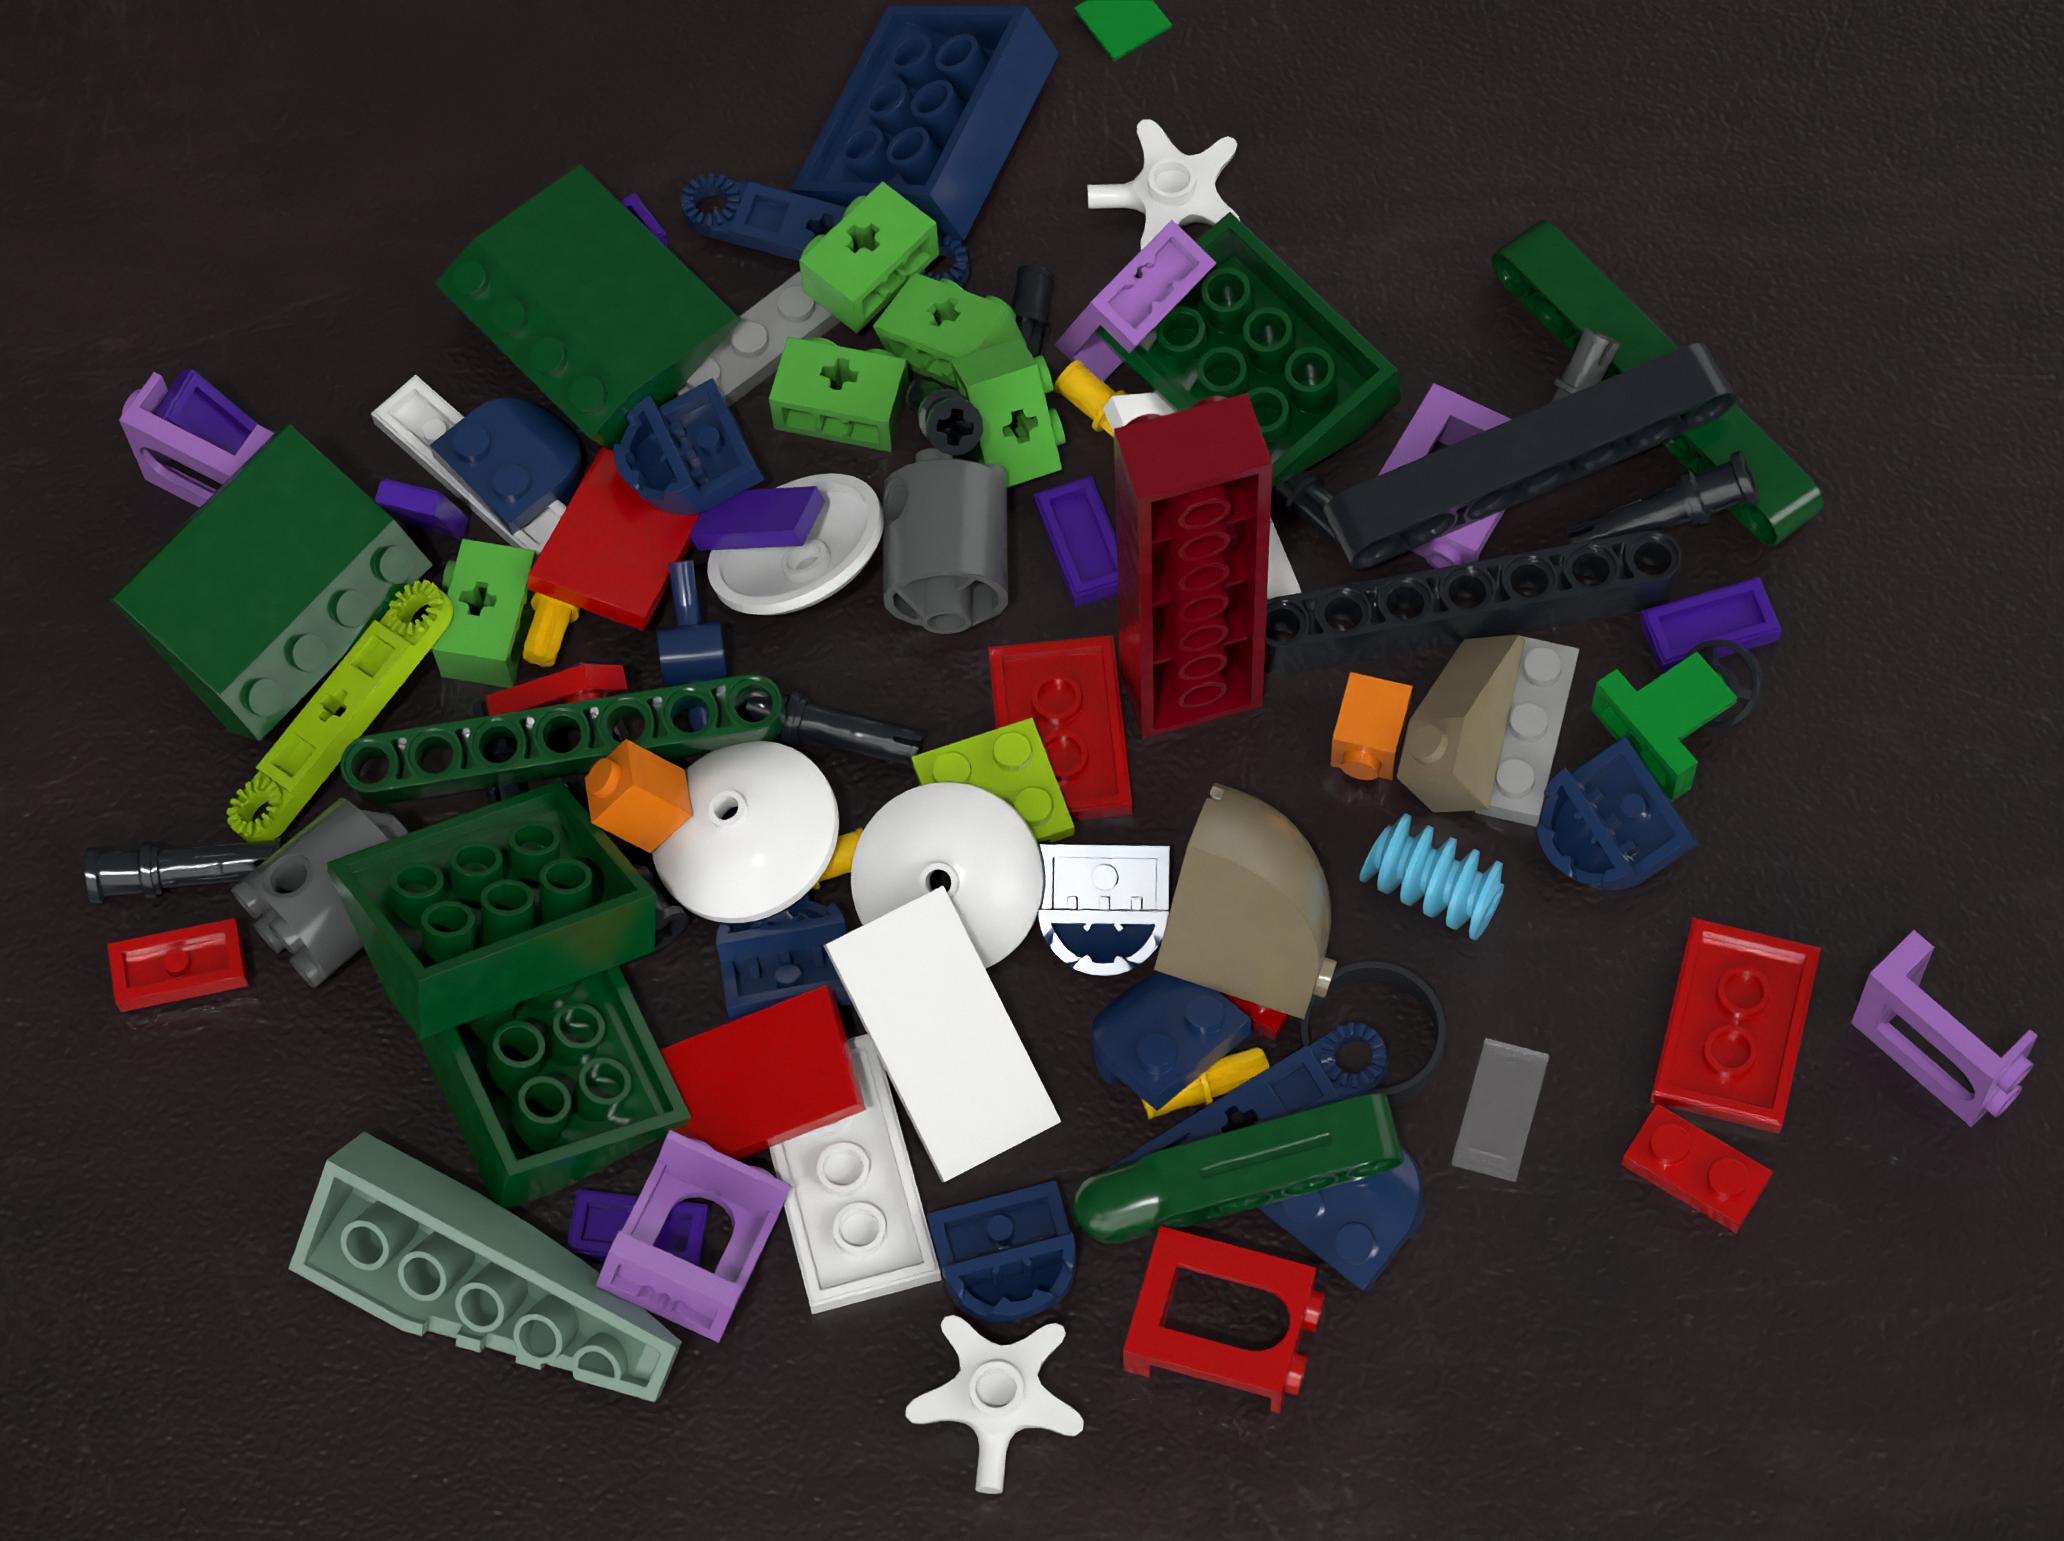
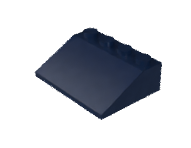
(932, 110)

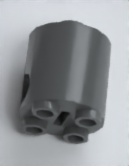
(945, 542)
(298, 896)

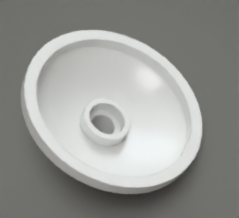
(801, 576)
(971, 837)
(763, 853)

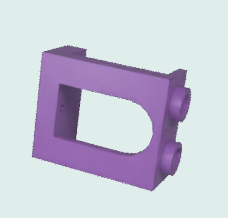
(1136, 299)
(1447, 419)
(158, 441)
(1895, 990)
(670, 1284)

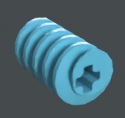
(1435, 875)

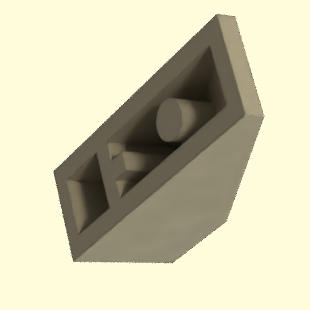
(1461, 726)

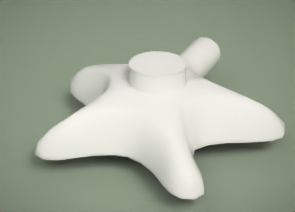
(1170, 184)
(997, 1395)

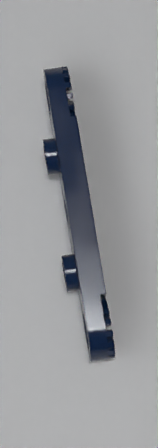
(781, 221)
(1289, 1087)

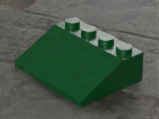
(588, 304)
(1269, 336)
(270, 583)
(494, 907)
(556, 1087)

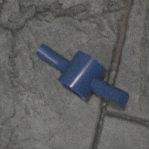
(691, 649)

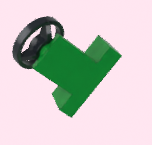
(1675, 708)

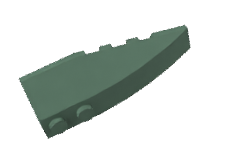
(468, 1269)

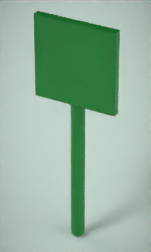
(1122, 24)

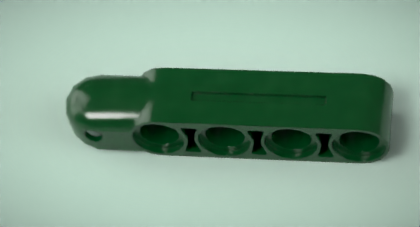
(1241, 1170)

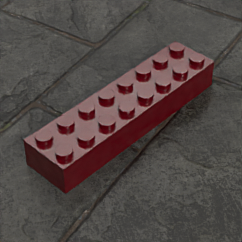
(1192, 562)

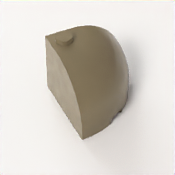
(1250, 908)

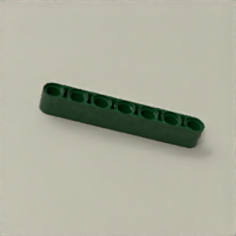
(1573, 294)
(535, 727)

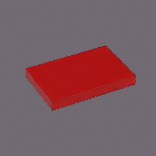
(611, 549)
(1078, 714)
(1735, 1025)
(767, 1075)

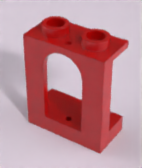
(1259, 1372)

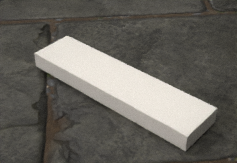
(416, 419)

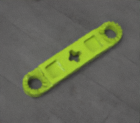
(317, 737)

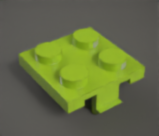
(1010, 766)

